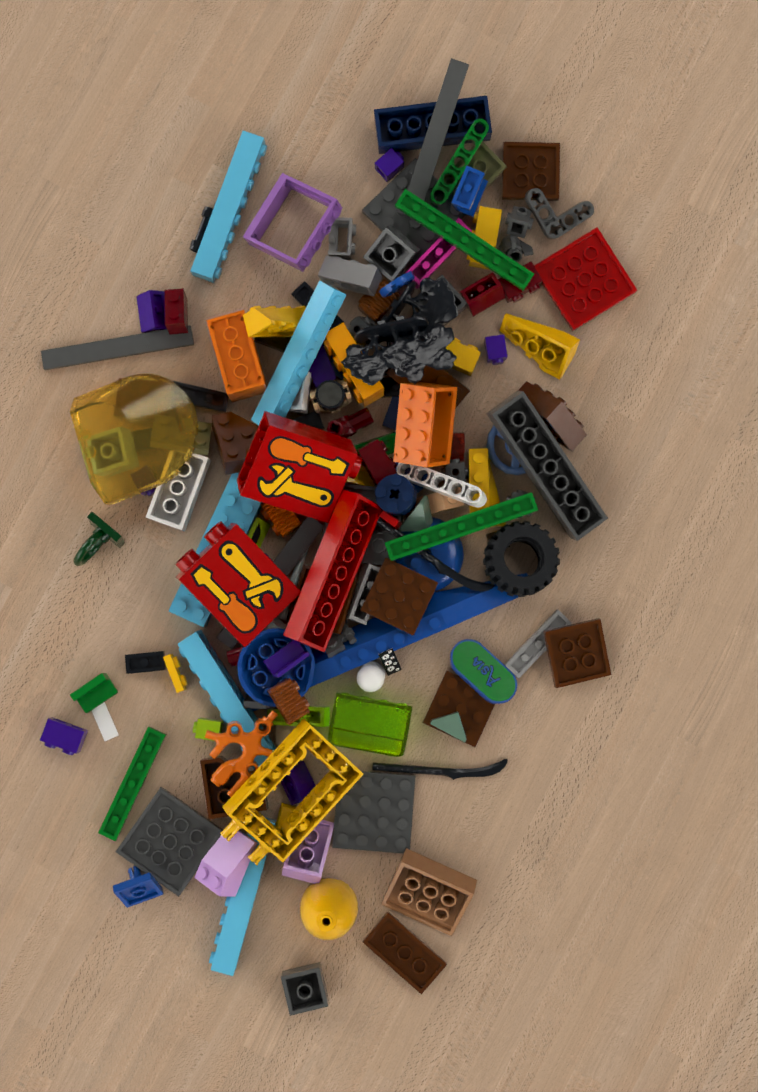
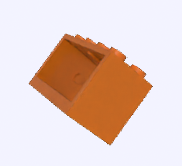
(236, 356)
(425, 424)

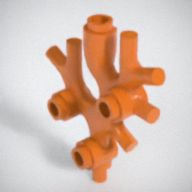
(251, 748)

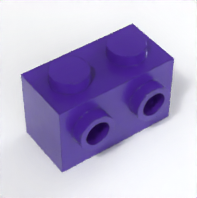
(63, 735)

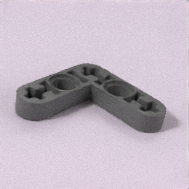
(552, 219)

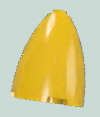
(328, 909)

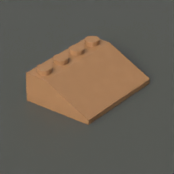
(429, 892)

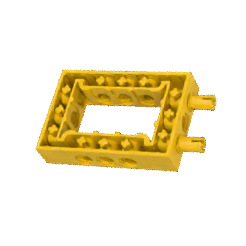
(311, 809)

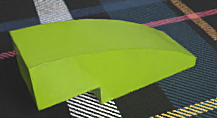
(317, 717)

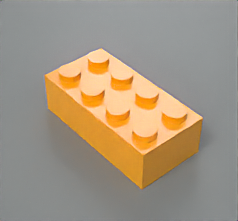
(335, 344)

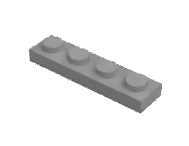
(535, 645)

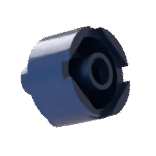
(385, 495)

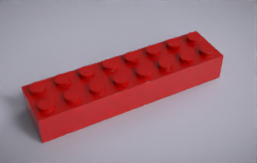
(333, 570)

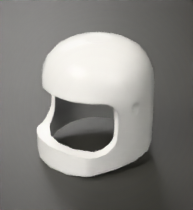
(371, 676)

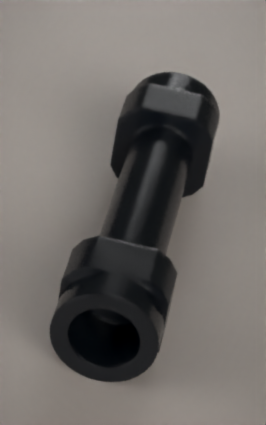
(206, 214)

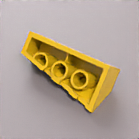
(272, 321)
(481, 476)

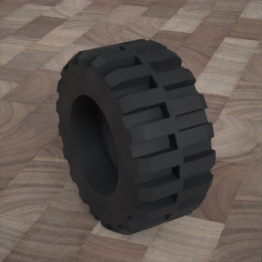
(541, 544)

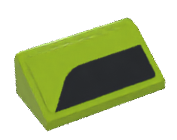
(258, 531)

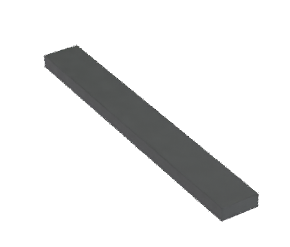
(438, 128)
(114, 348)
(286, 559)

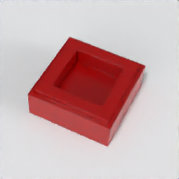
(390, 519)

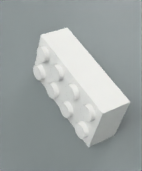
(176, 499)

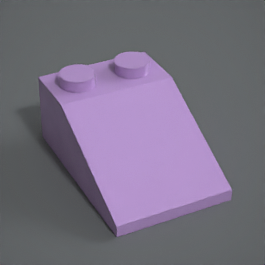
(309, 857)
(226, 864)

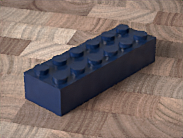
(406, 126)

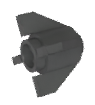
(515, 248)

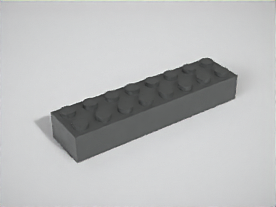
(547, 465)

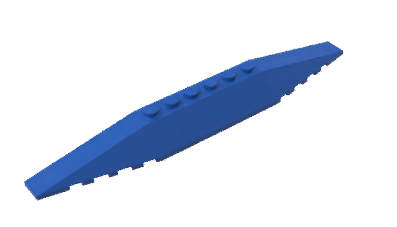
(375, 637)

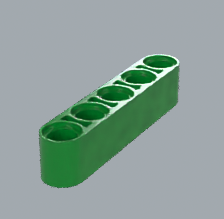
(460, 152)

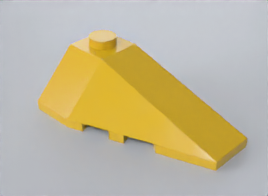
(546, 345)

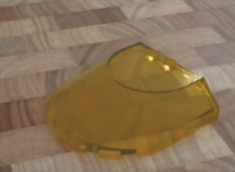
(134, 434)

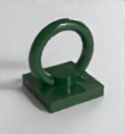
(101, 535)

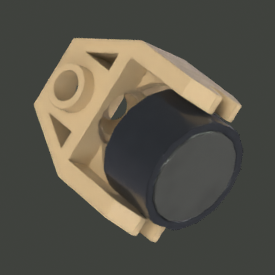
(330, 397)

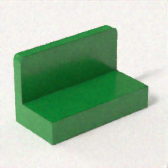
(94, 692)

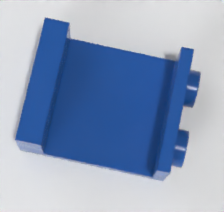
(469, 191)

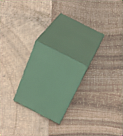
(419, 517)
(450, 724)

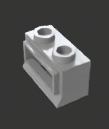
(333, 238)

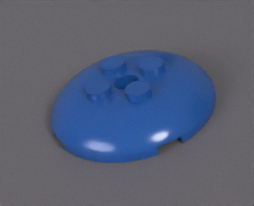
(449, 553)
(256, 677)

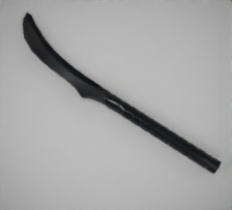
(440, 566)
(449, 772)

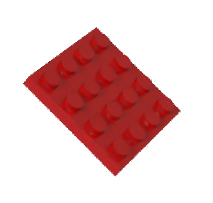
(585, 279)

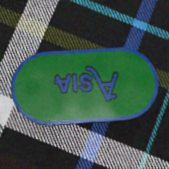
(483, 671)

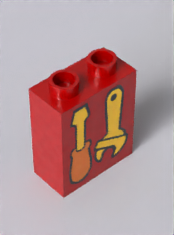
(297, 467)
(236, 582)

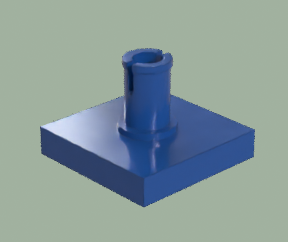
(138, 888)

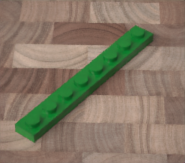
(464, 239)
(461, 526)

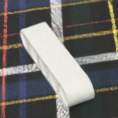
(449, 487)

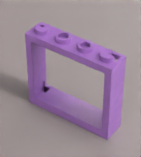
(271, 207)

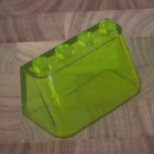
(369, 724)

